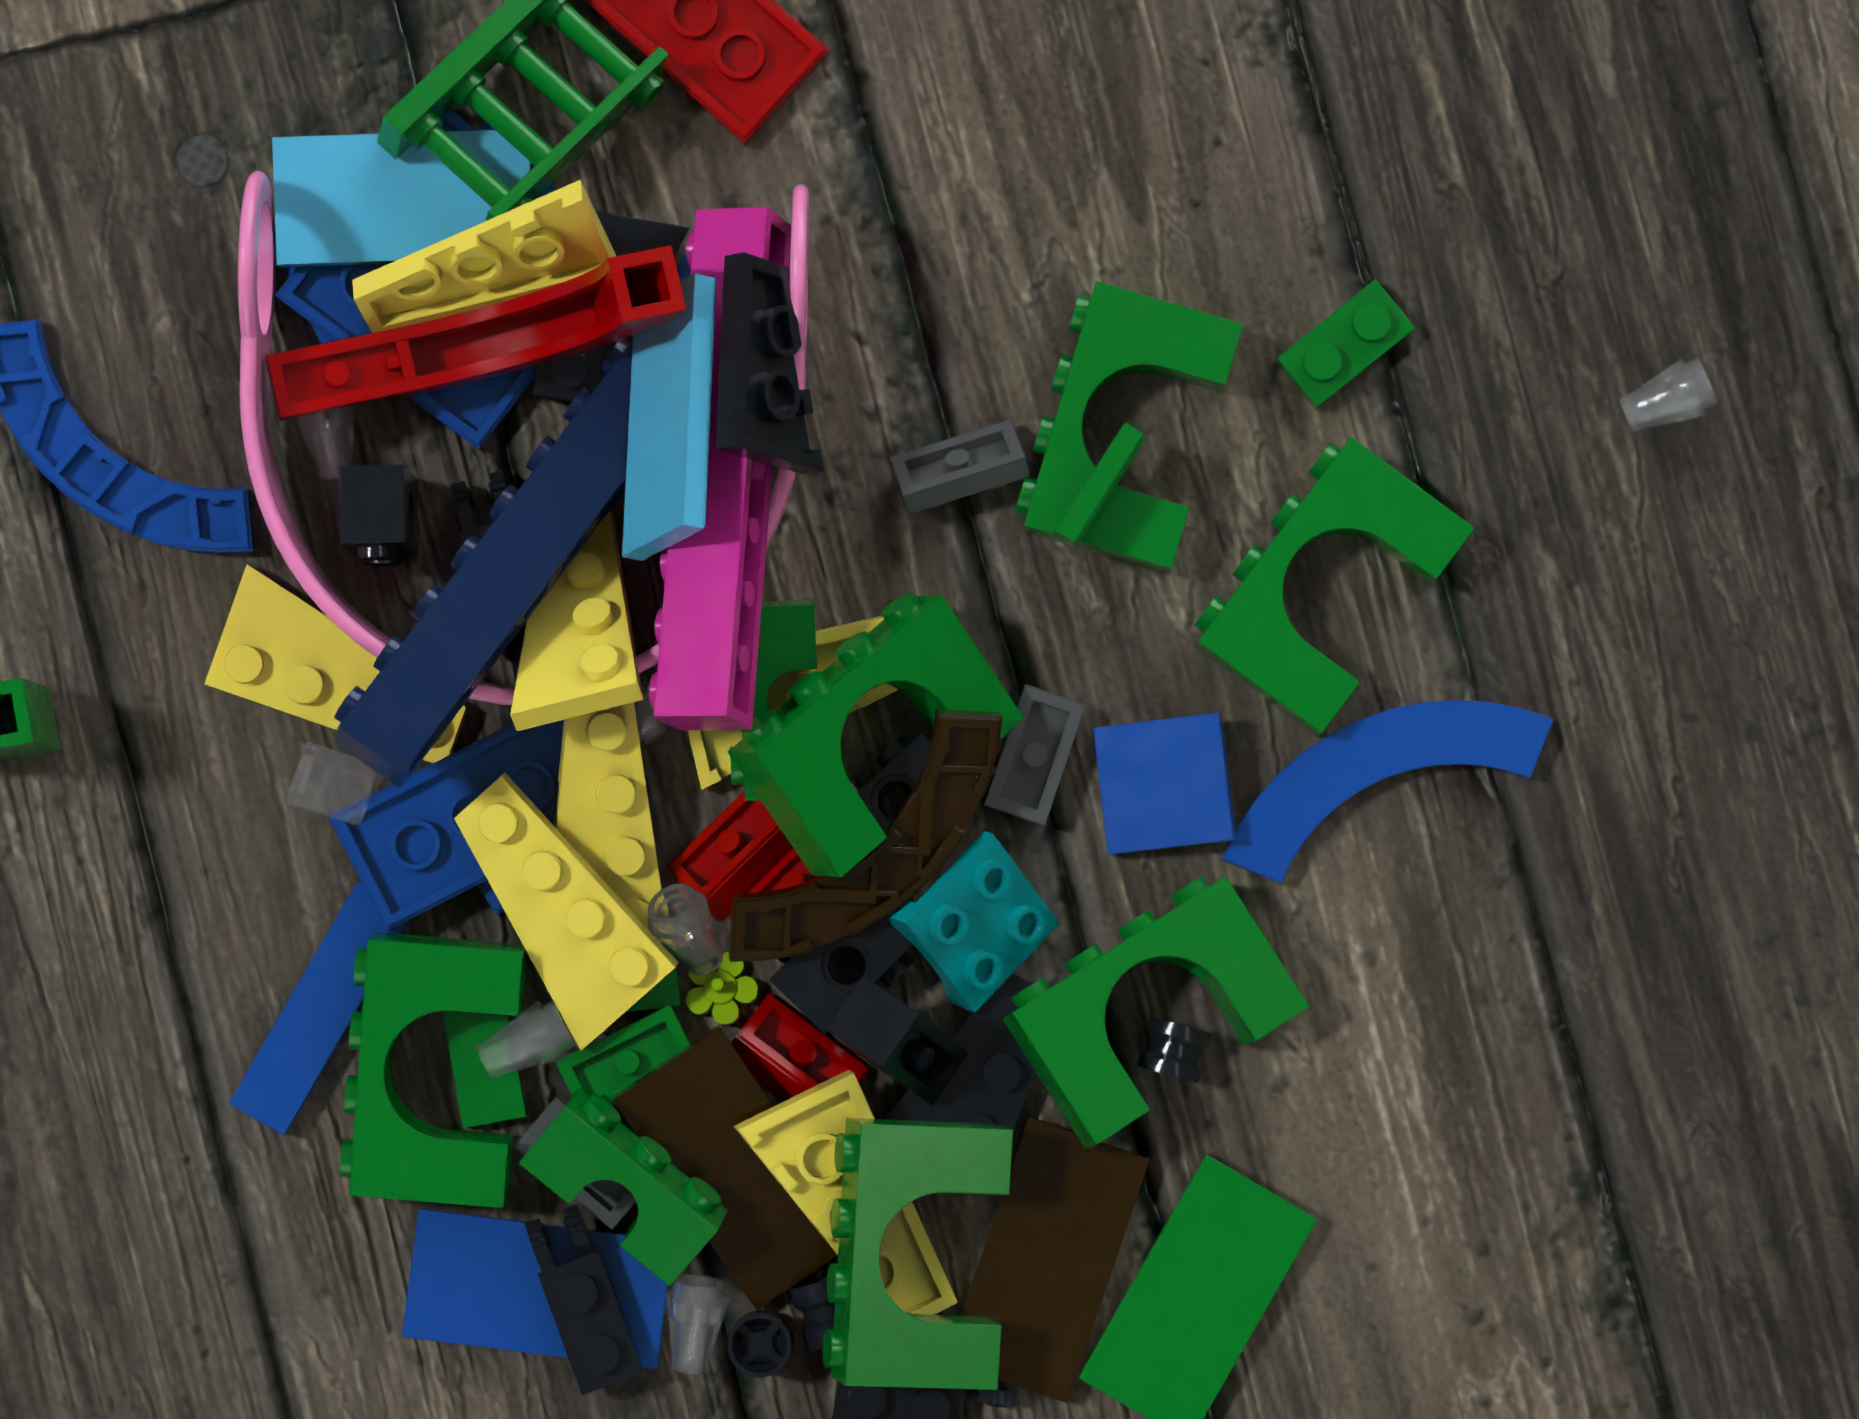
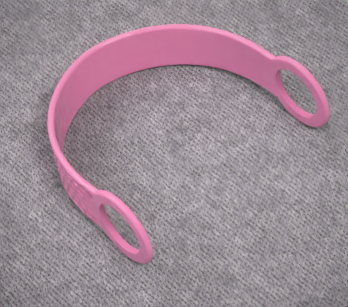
(256, 317)

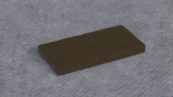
(691, 1113)
(1053, 1253)

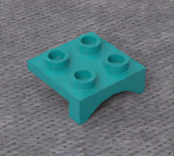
(976, 922)

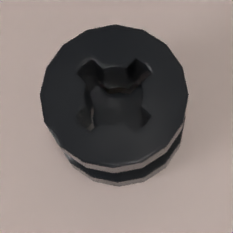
(1174, 1049)

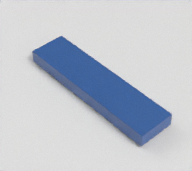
(311, 1020)

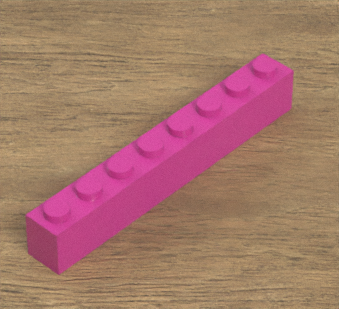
(717, 575)

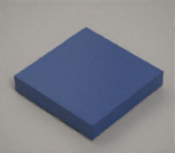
(1164, 783)

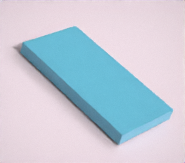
(360, 206)
(670, 426)

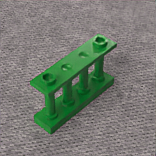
(461, 81)

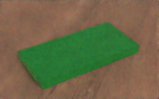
(1197, 1295)

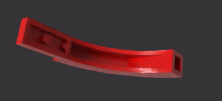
(567, 319)

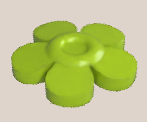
(720, 990)

